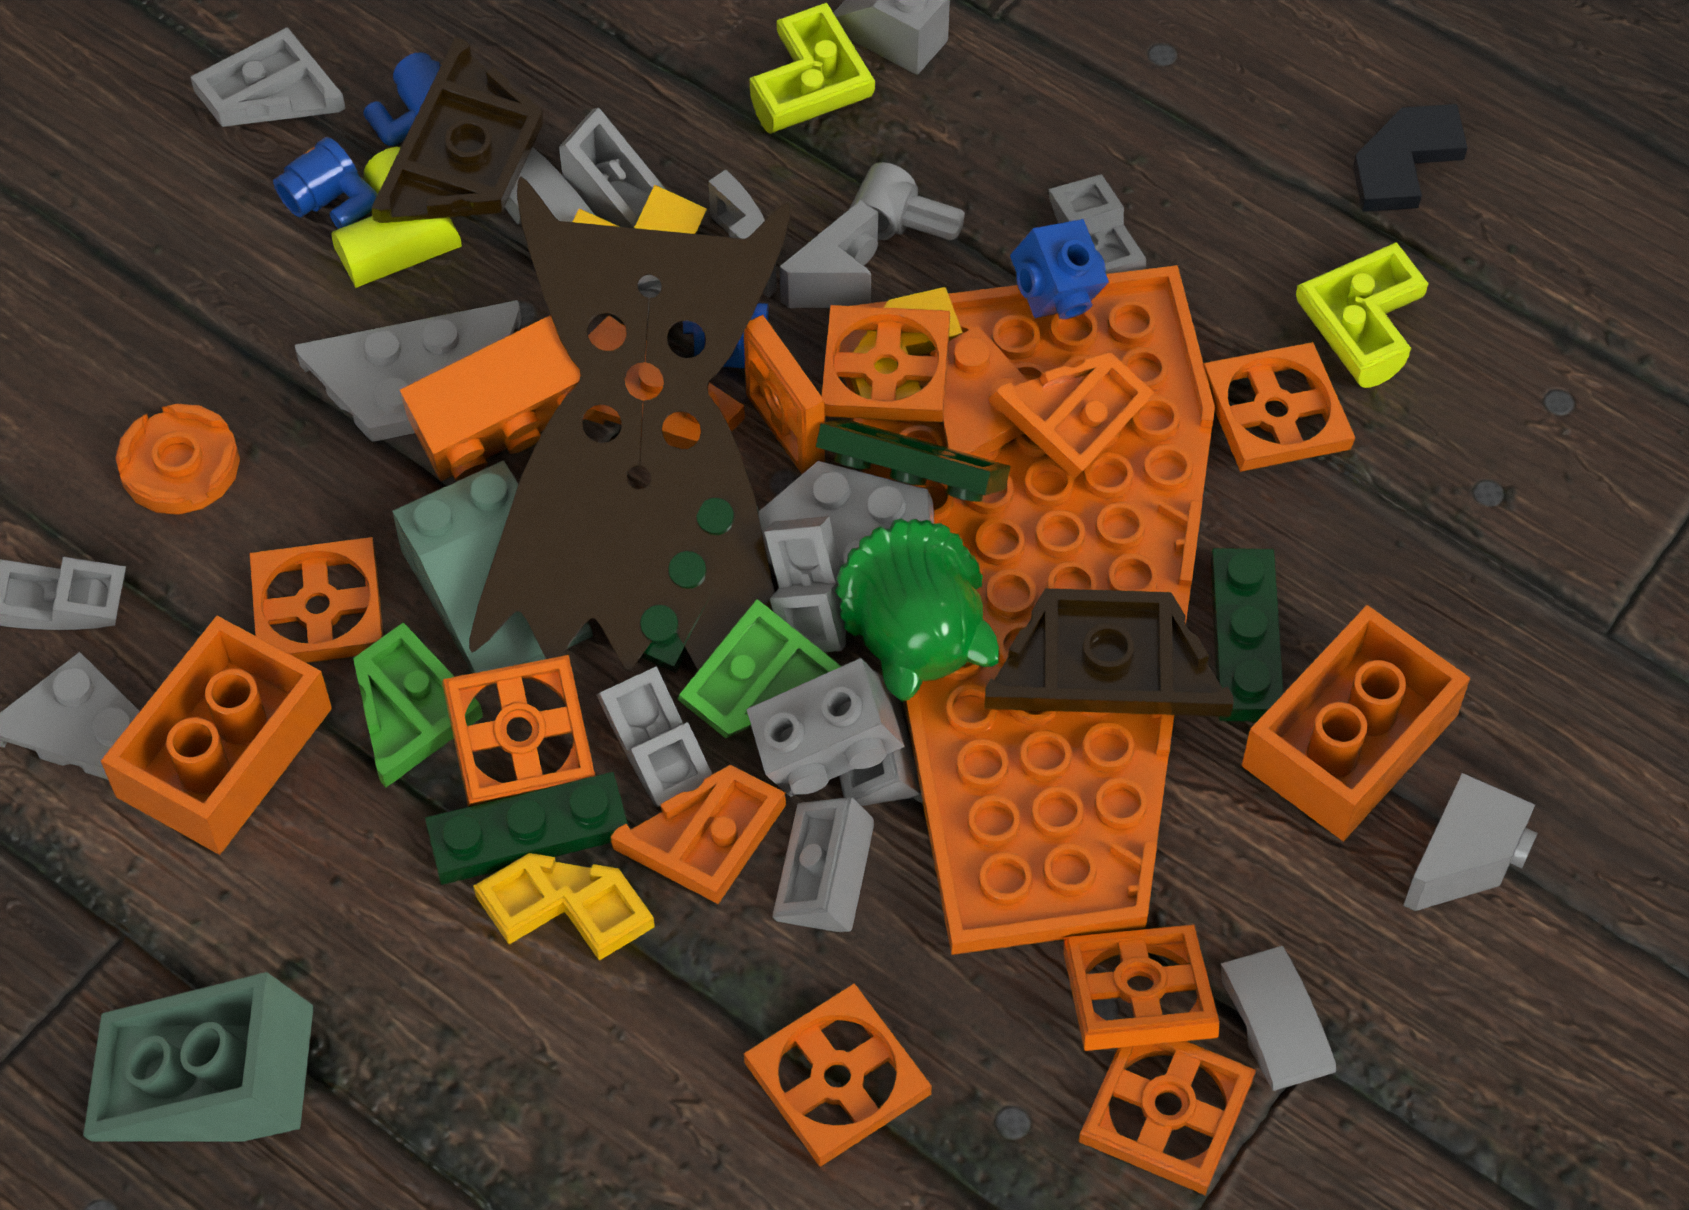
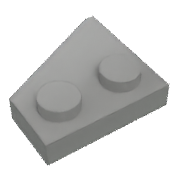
(267, 84)
(69, 717)

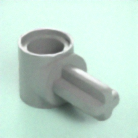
(895, 198)

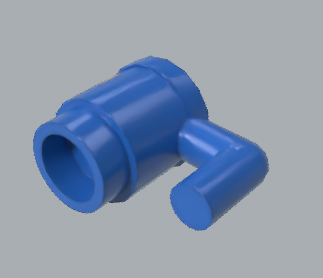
(413, 80)
(319, 179)

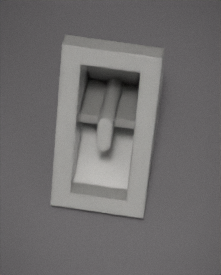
(606, 170)

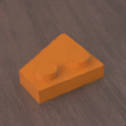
(1074, 408)
(706, 832)

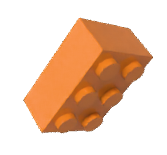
(491, 400)
(1354, 722)
(217, 734)

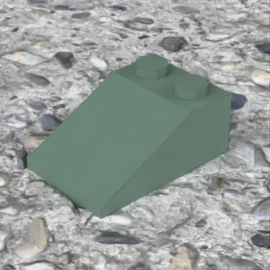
(451, 548)
(202, 1065)

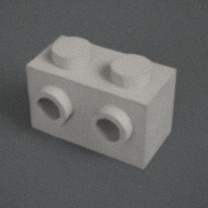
(825, 728)

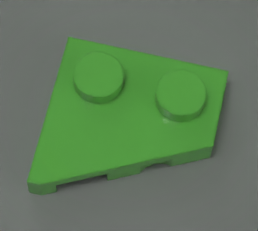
(750, 666)
(405, 702)

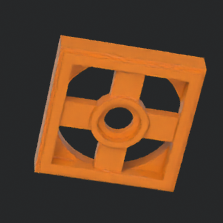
(889, 323)
(1259, 367)
(783, 394)
(314, 564)
(551, 672)
(1149, 1023)
(827, 1140)
(1147, 1153)

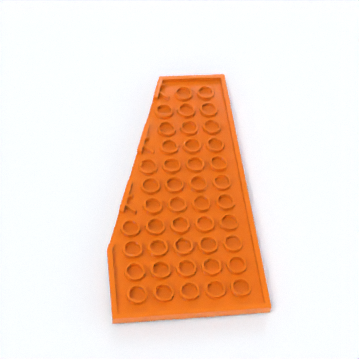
(1056, 814)

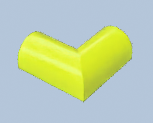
(820, 80)
(380, 249)
(1352, 309)

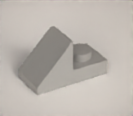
(833, 263)

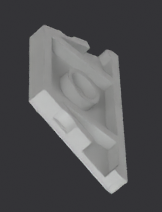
(371, 366)
(851, 499)

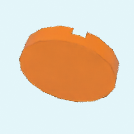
(178, 459)

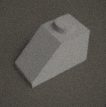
(897, 29)
(1472, 844)

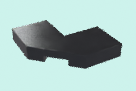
(1386, 164)

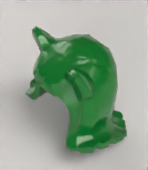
(916, 603)

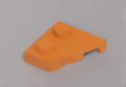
(972, 377)

